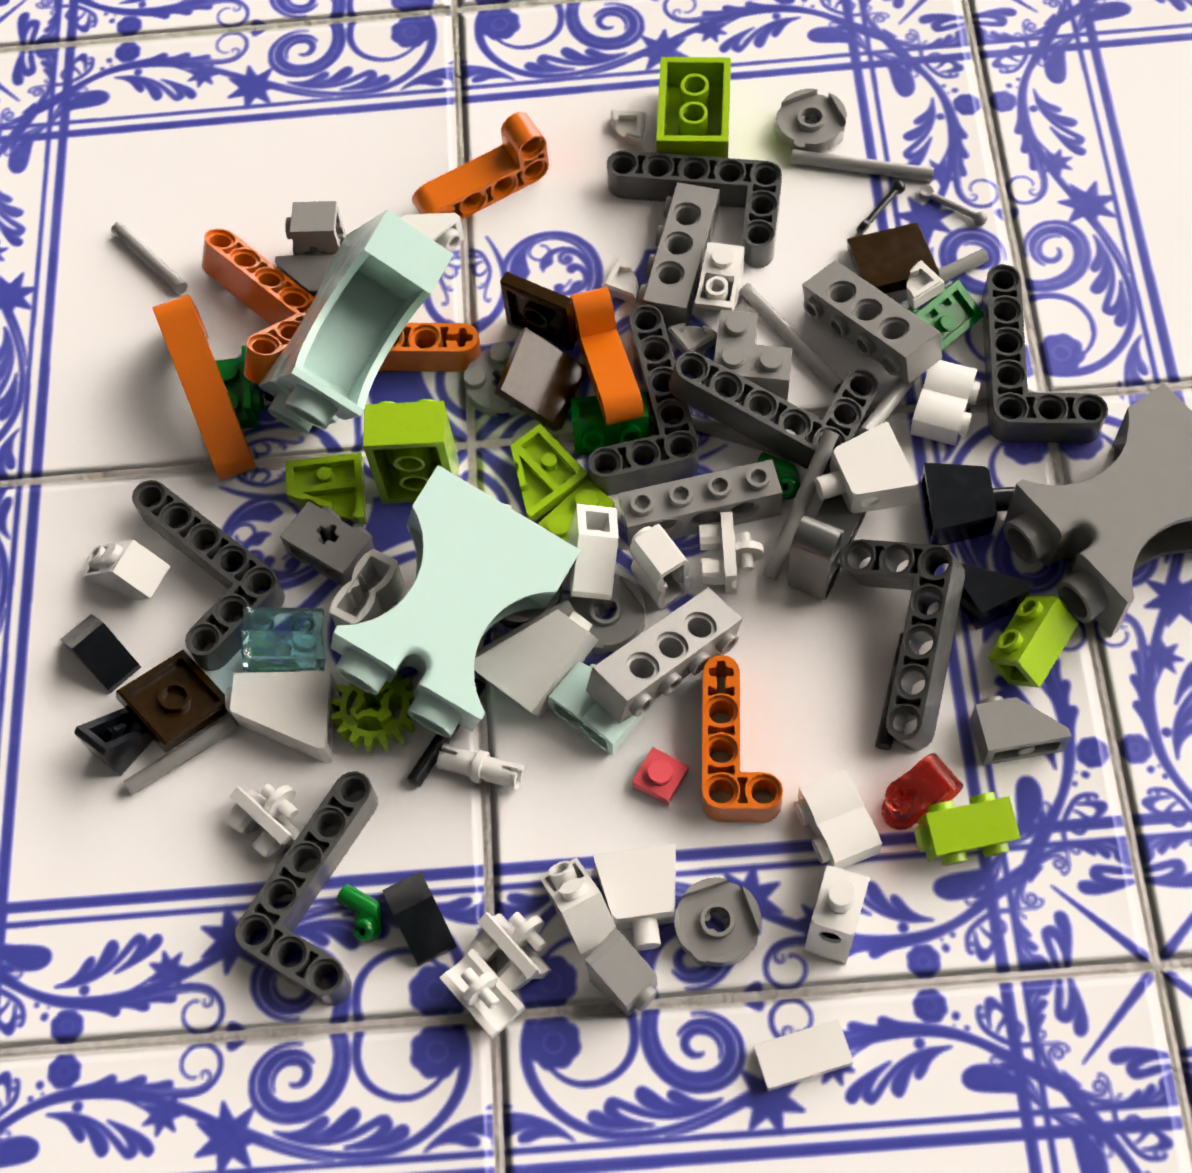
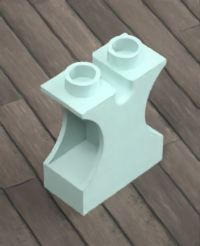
(353, 322)
(471, 572)

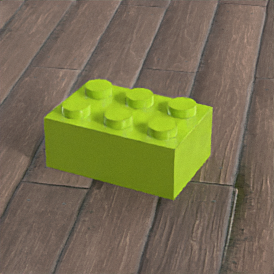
(694, 106)
(406, 446)

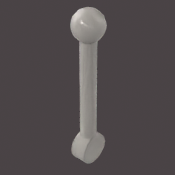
(927, 193)

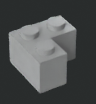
(757, 363)

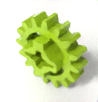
(369, 725)

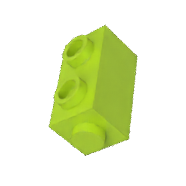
(1033, 640)
(954, 831)

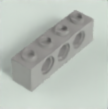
(686, 232)
(872, 322)
(684, 504)
(664, 656)

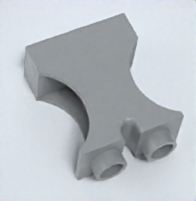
(1118, 517)

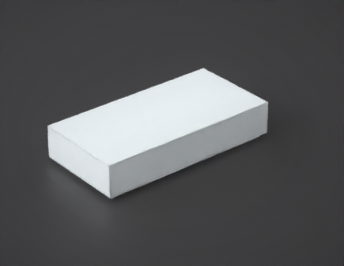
(803, 1055)

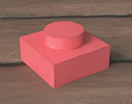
(660, 776)

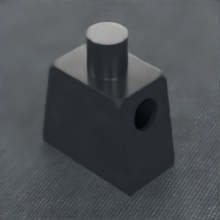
(960, 502)

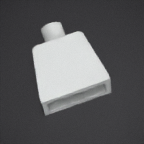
(869, 473)
(639, 890)
(837, 913)

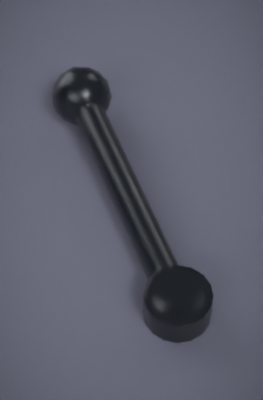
(897, 188)

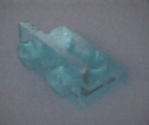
(282, 639)

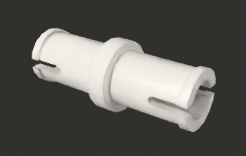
(480, 766)

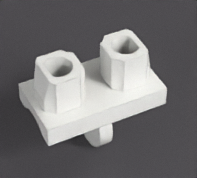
(724, 569)
(254, 808)
(500, 935)
(482, 993)

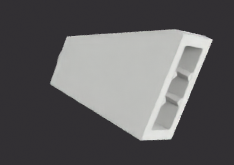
(537, 659)
(287, 708)

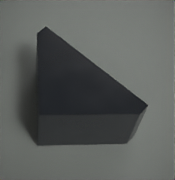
(991, 595)
(101, 652)
(114, 739)
(419, 918)

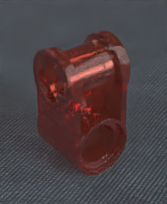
(920, 787)

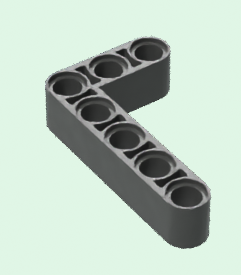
(740, 184)
(1011, 368)
(663, 407)
(776, 412)
(819, 546)
(217, 562)
(918, 627)
(305, 889)

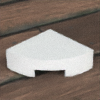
(629, 126)
(622, 282)
(923, 285)
(692, 338)

